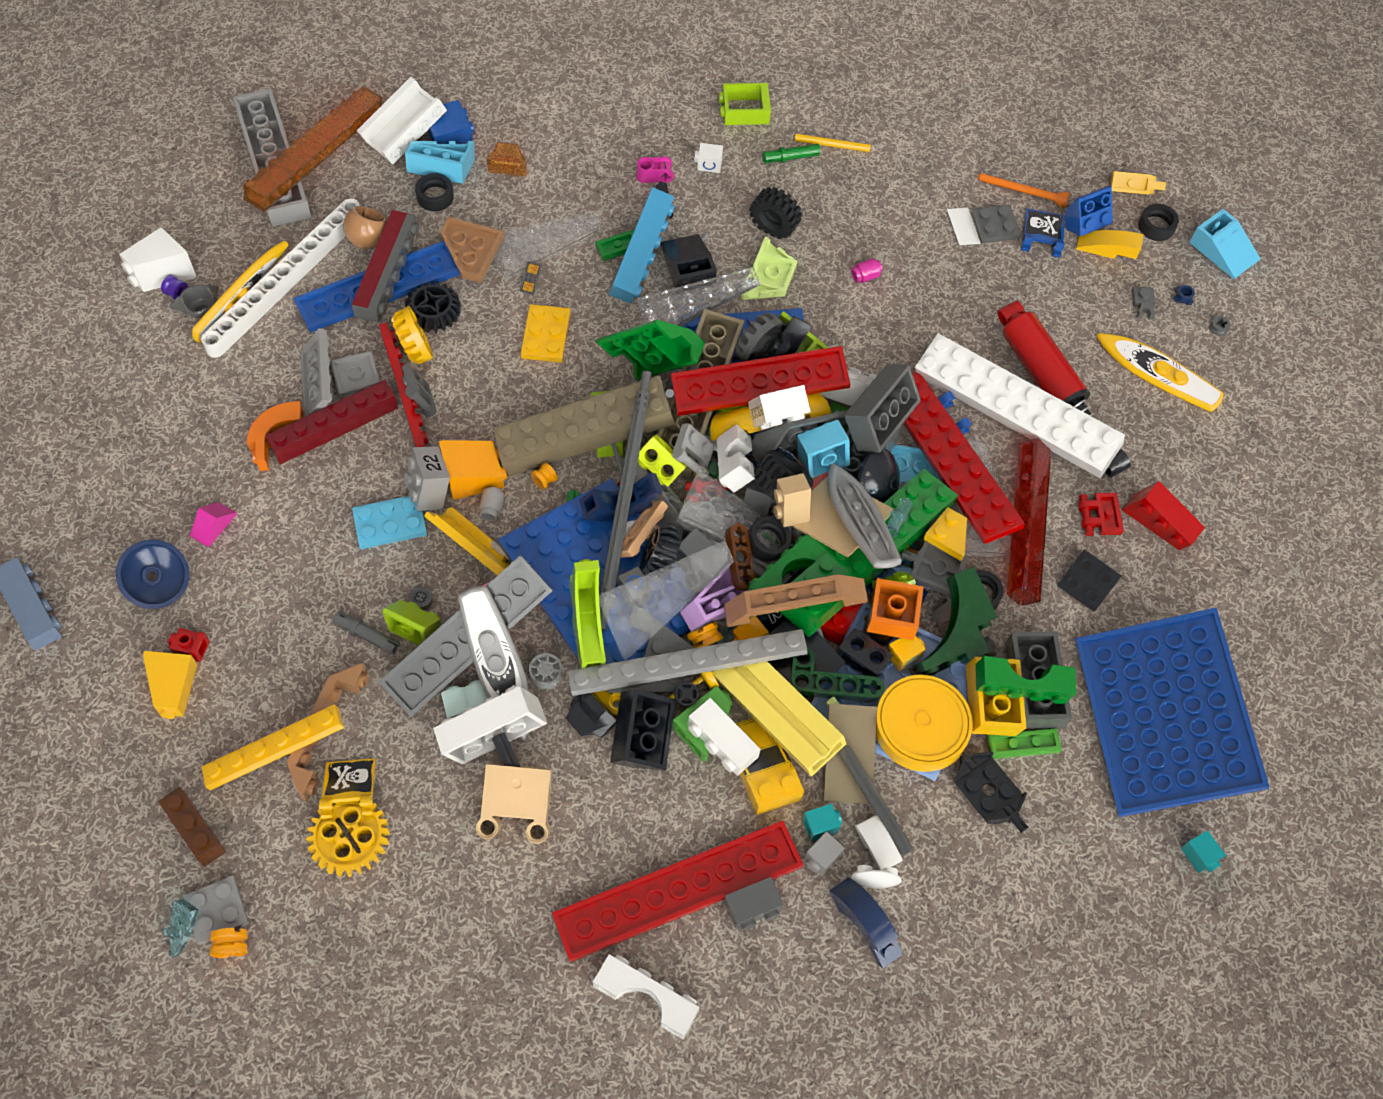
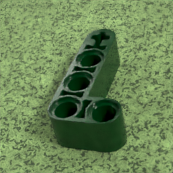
(836, 681)

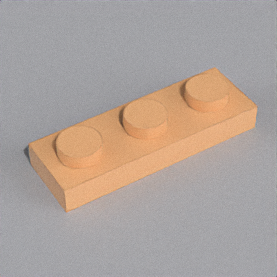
(642, 528)

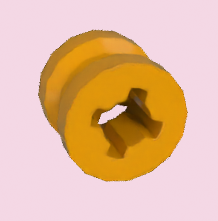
(544, 476)

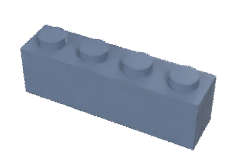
(27, 605)

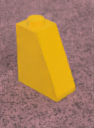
(169, 681)

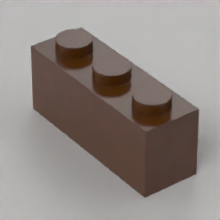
(192, 826)

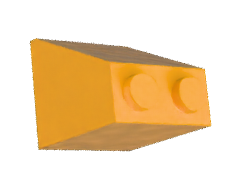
(472, 466)

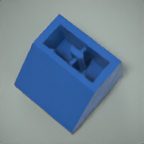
(1090, 212)

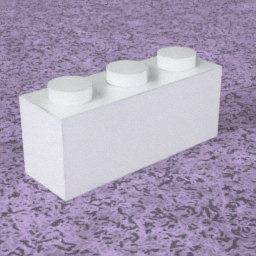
(723, 737)

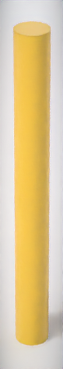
(833, 142)

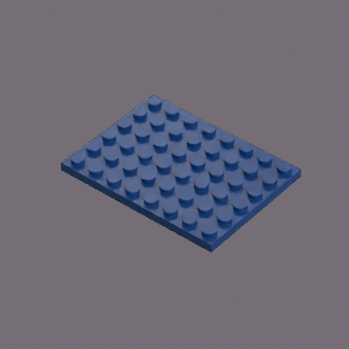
(554, 545)
(1170, 713)

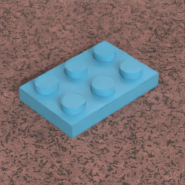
(388, 522)

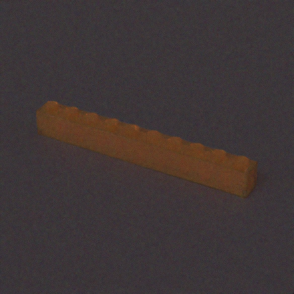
(311, 149)

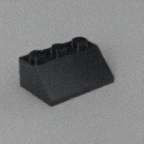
(643, 730)

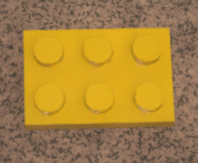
(545, 333)

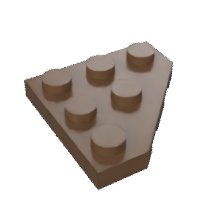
(471, 246)

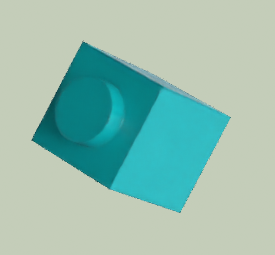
(822, 820)
(1204, 852)

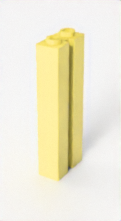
(782, 713)

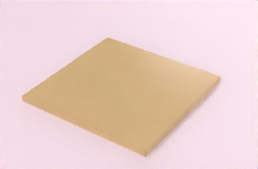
(826, 524)

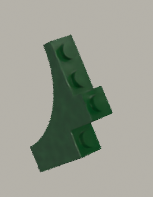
(969, 614)

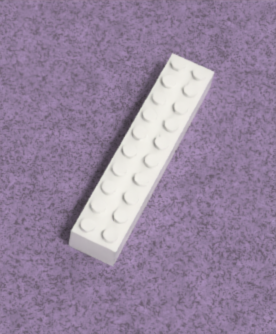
(1020, 405)

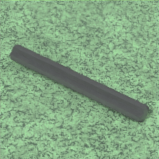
(875, 800)

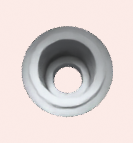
(491, 503)

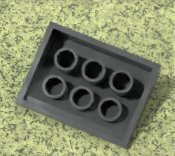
(786, 435)

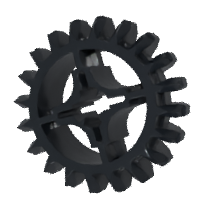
(434, 306)
(661, 546)

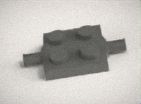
(933, 567)

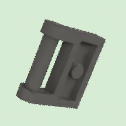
(418, 390)

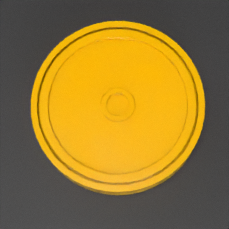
(923, 723)

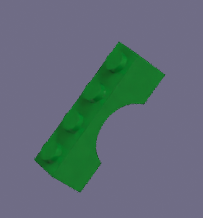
(801, 556)
(997, 677)

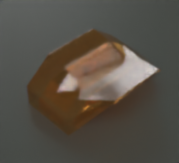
(507, 160)

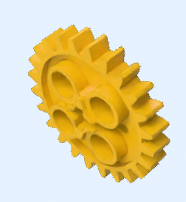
(327, 849)

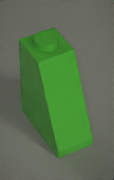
(680, 723)

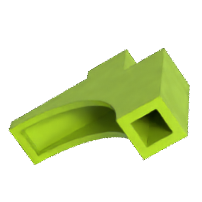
(586, 613)

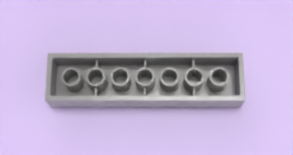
(266, 141)

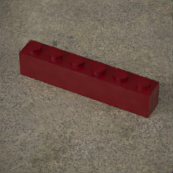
(332, 422)

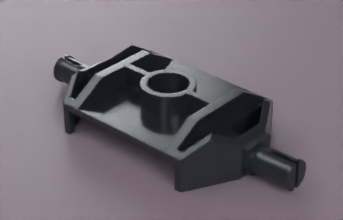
(1007, 800)

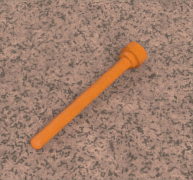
(1060, 198)

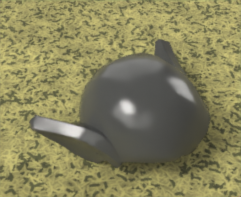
(196, 300)

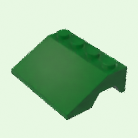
(654, 347)

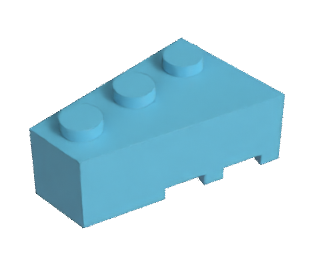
(446, 159)

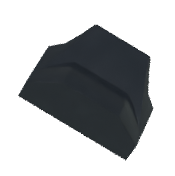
(590, 716)

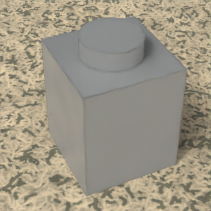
(823, 854)

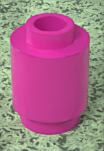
(866, 270)

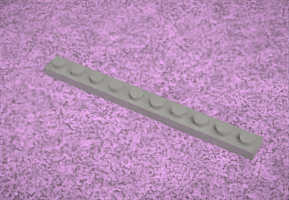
(687, 662)

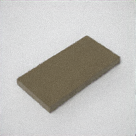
(859, 730)

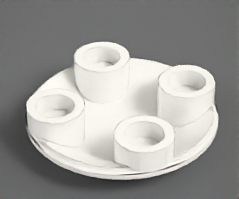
(876, 878)

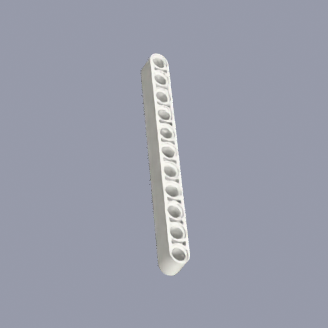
(276, 282)

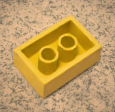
(994, 713)

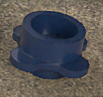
(1184, 294)

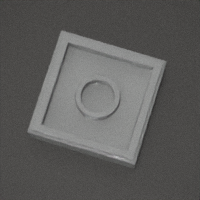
(354, 373)

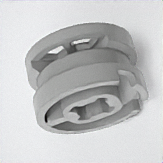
(545, 672)

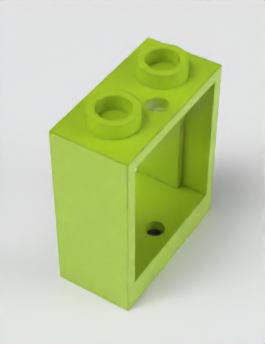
(745, 91)

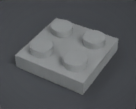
(218, 907)

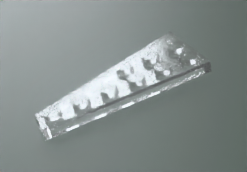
(715, 509)
(649, 602)

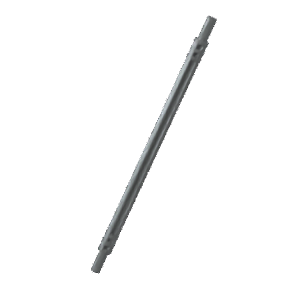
(625, 489)

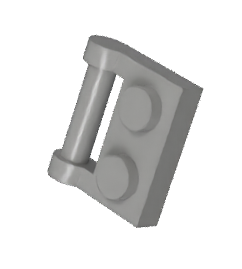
(696, 445)

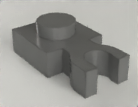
(1144, 299)

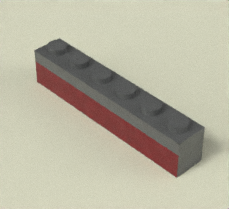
(385, 266)

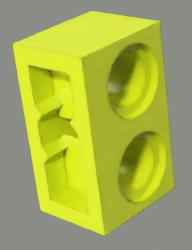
(664, 457)

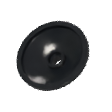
(880, 475)

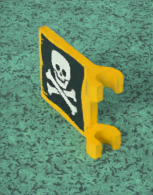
(348, 782)

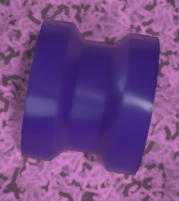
(173, 287)

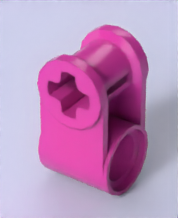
(652, 169)

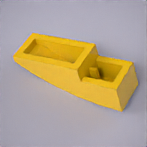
(1111, 243)

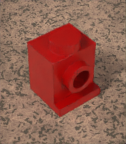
(195, 646)

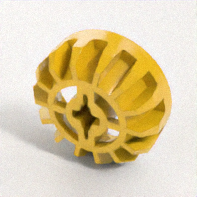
(412, 336)

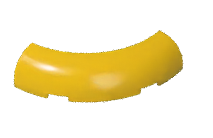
(742, 417)

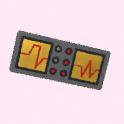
(530, 277)

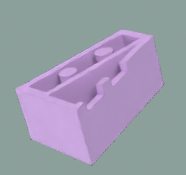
(709, 604)

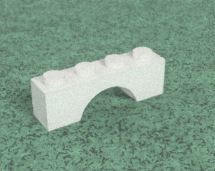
(619, 978)

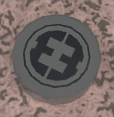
(421, 597)

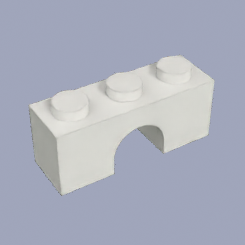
(733, 466)

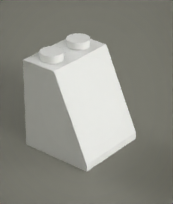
(155, 259)

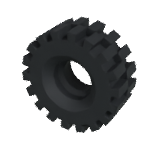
(775, 212)

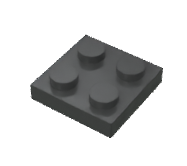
(996, 224)

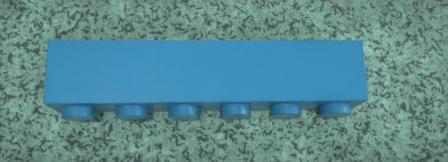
(641, 246)

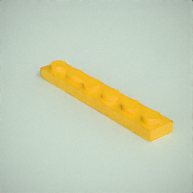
(272, 747)

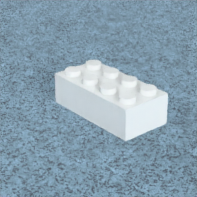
(472, 731)

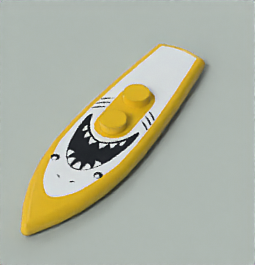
(239, 289)
(1162, 371)

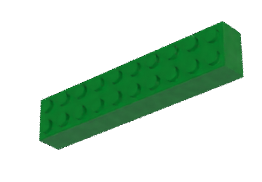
(929, 501)

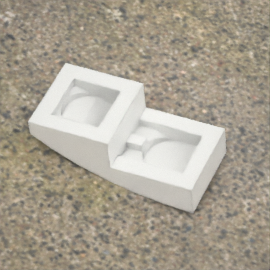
(878, 842)

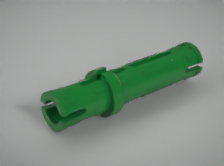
(783, 155)

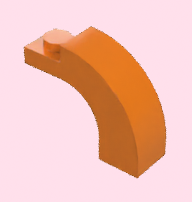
(266, 423)

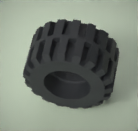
(777, 466)

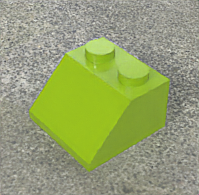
(410, 621)

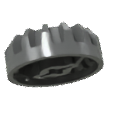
(759, 336)

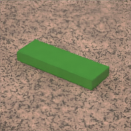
(1025, 743)

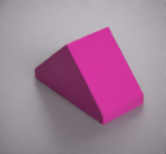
(211, 522)

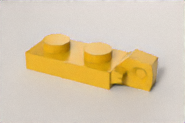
(1135, 183)

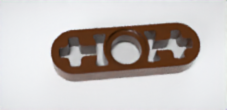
(745, 549)

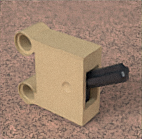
(515, 792)

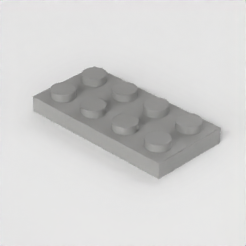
(315, 373)

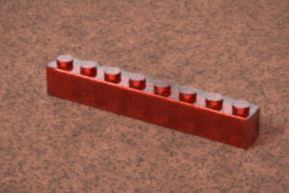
(1031, 504)

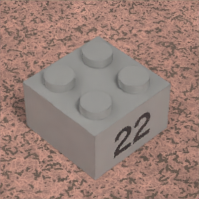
(427, 478)

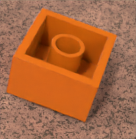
(895, 609)

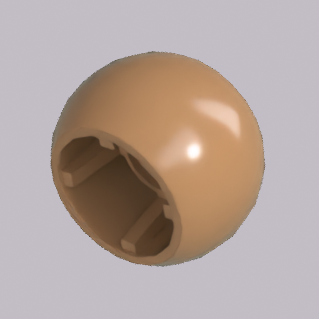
(364, 226)

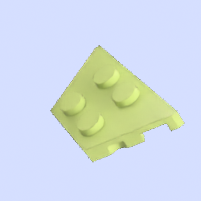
(774, 272)

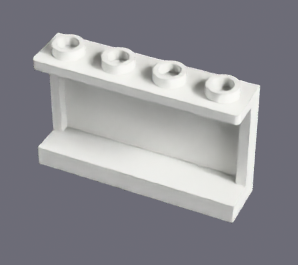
(401, 120)

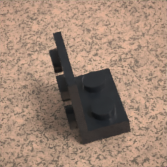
(1089, 580)

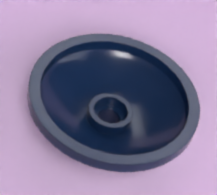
(162, 560)

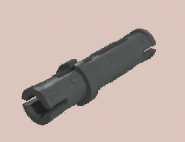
(358, 628)

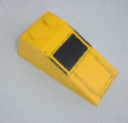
(772, 777)

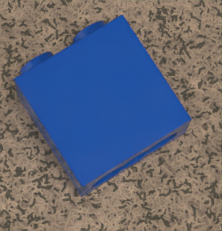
(452, 125)

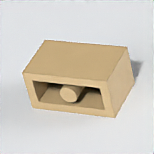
(792, 500)

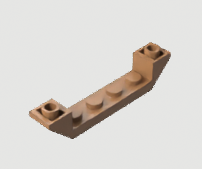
(793, 596)
(348, 679)

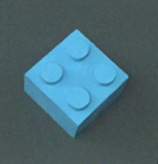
(822, 447)

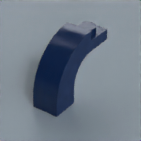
(601, 504)
(869, 918)

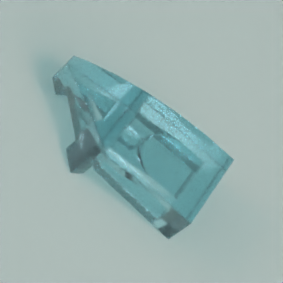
(181, 925)

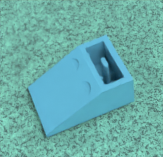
(1225, 244)

